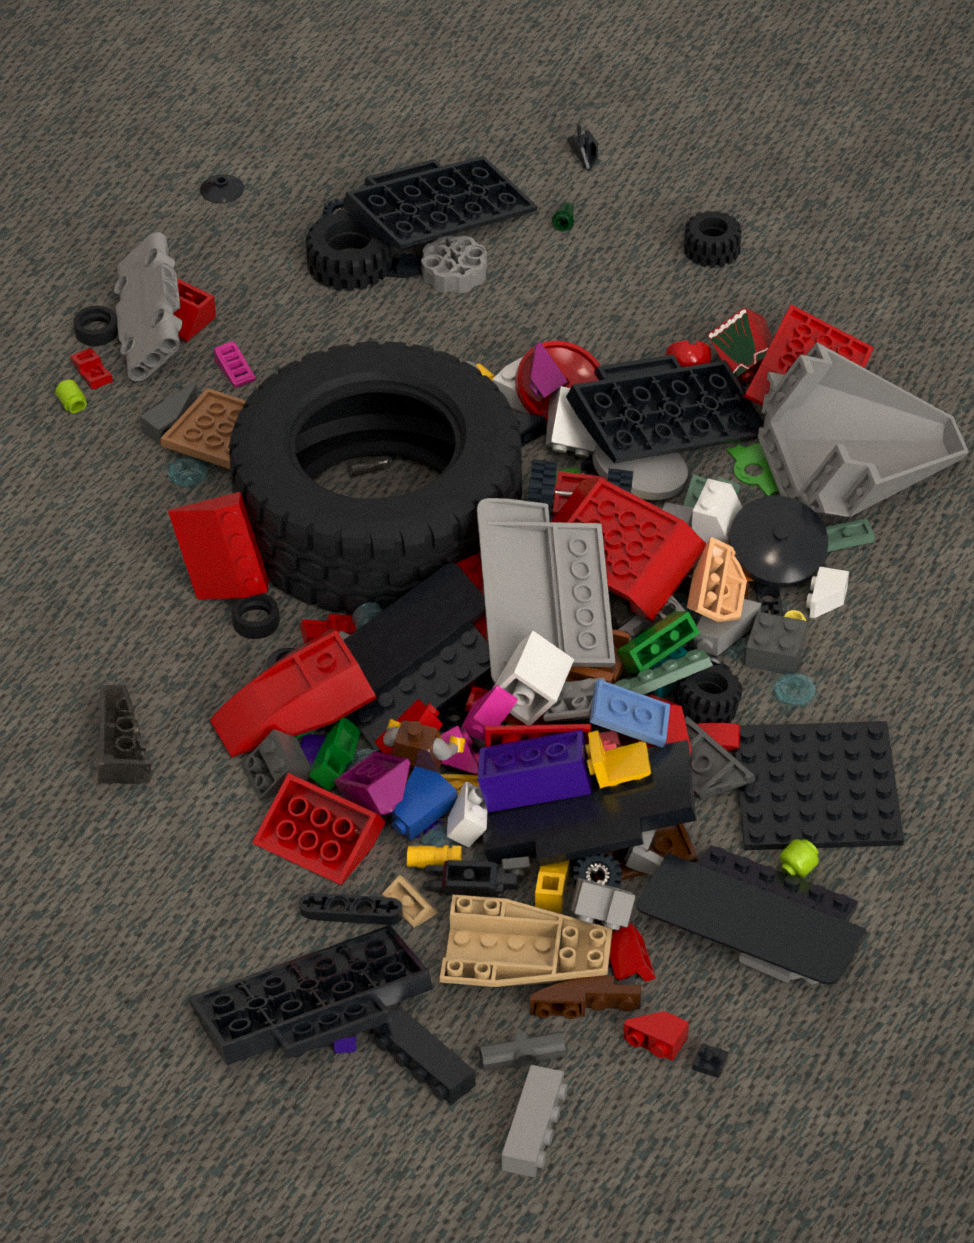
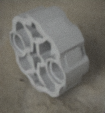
(454, 264)

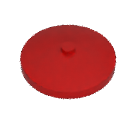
(572, 360)

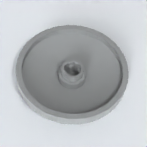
(652, 476)

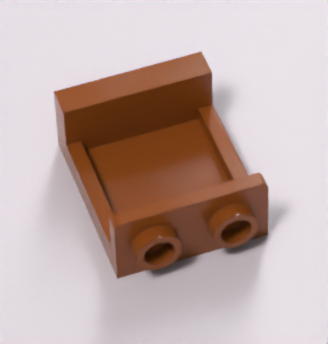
(610, 674)

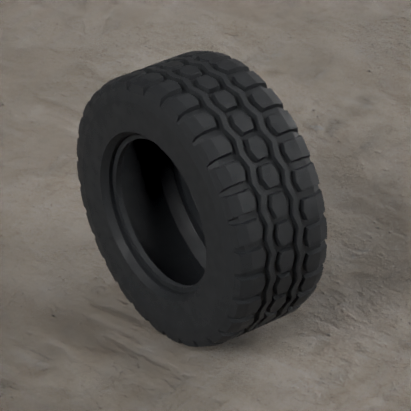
(357, 406)

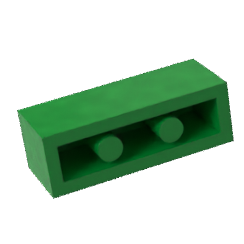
(658, 642)

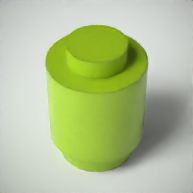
(71, 396)

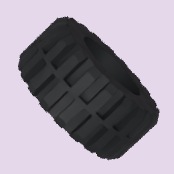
(345, 268)

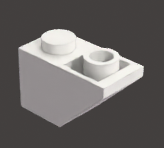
(828, 591)
(467, 816)

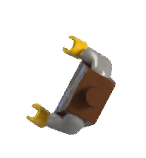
(421, 744)

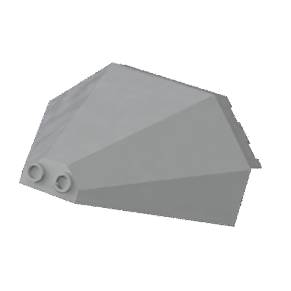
(849, 435)

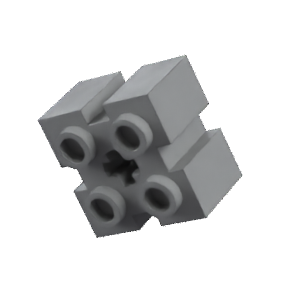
(602, 902)

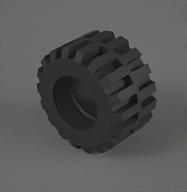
(712, 239)
(709, 695)

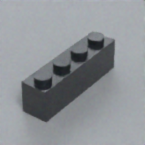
(425, 1056)

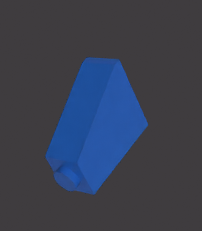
(424, 801)

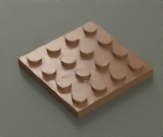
(205, 428)

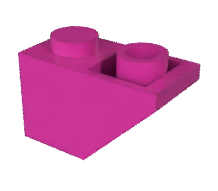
(466, 761)

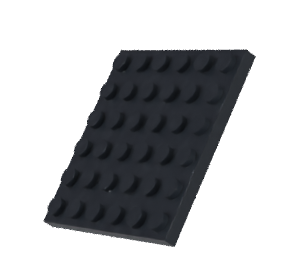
(819, 785)

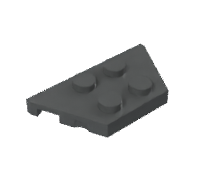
(712, 766)

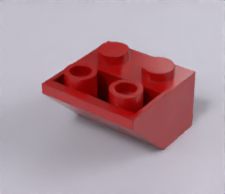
(195, 310)

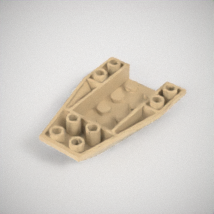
(519, 944)

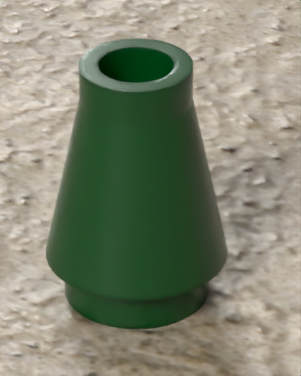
(564, 217)

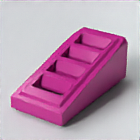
(231, 352)

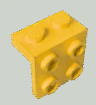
(617, 764)

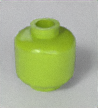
(799, 858)

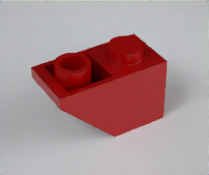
(658, 1033)

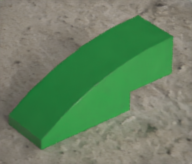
(335, 753)

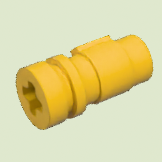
(424, 855)

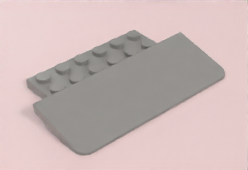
(543, 582)

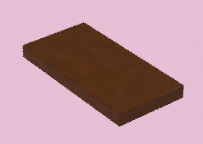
(665, 840)

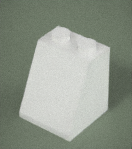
(565, 428)
(715, 511)
(534, 676)

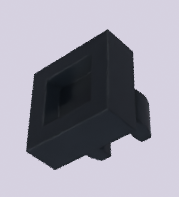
(710, 1060)

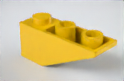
(552, 886)

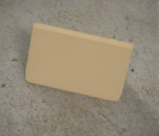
(415, 906)

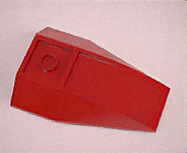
(295, 695)

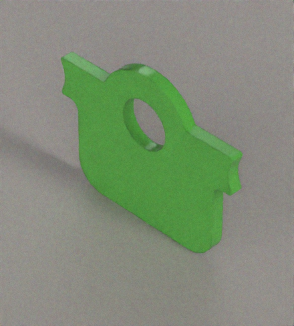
(753, 456)

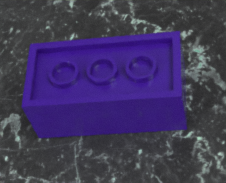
(534, 771)

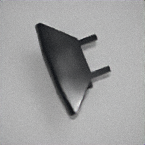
(584, 147)

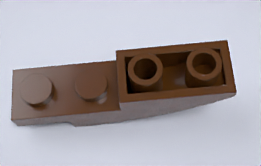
(575, 995)

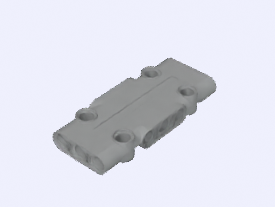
(147, 306)

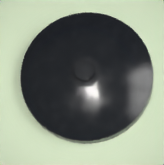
(779, 541)

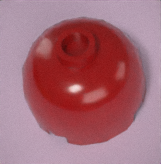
(690, 354)

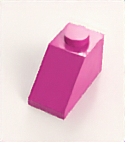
(489, 711)

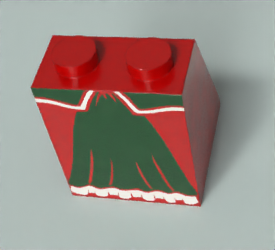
(742, 343)

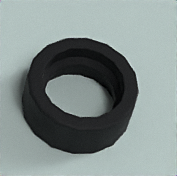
(95, 337)
(258, 629)

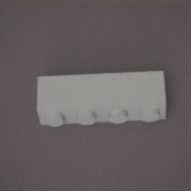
(533, 1121)

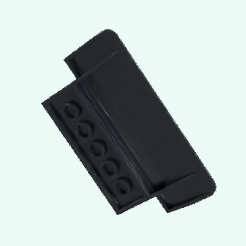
(420, 650)
(756, 912)

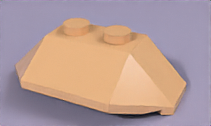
(717, 583)

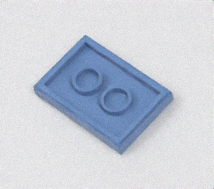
(630, 713)

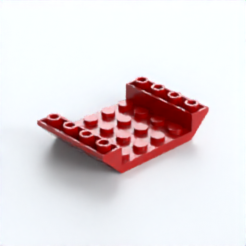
(796, 337)
(643, 545)

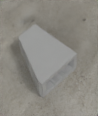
(718, 636)

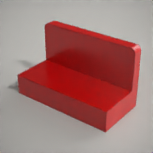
(630, 954)

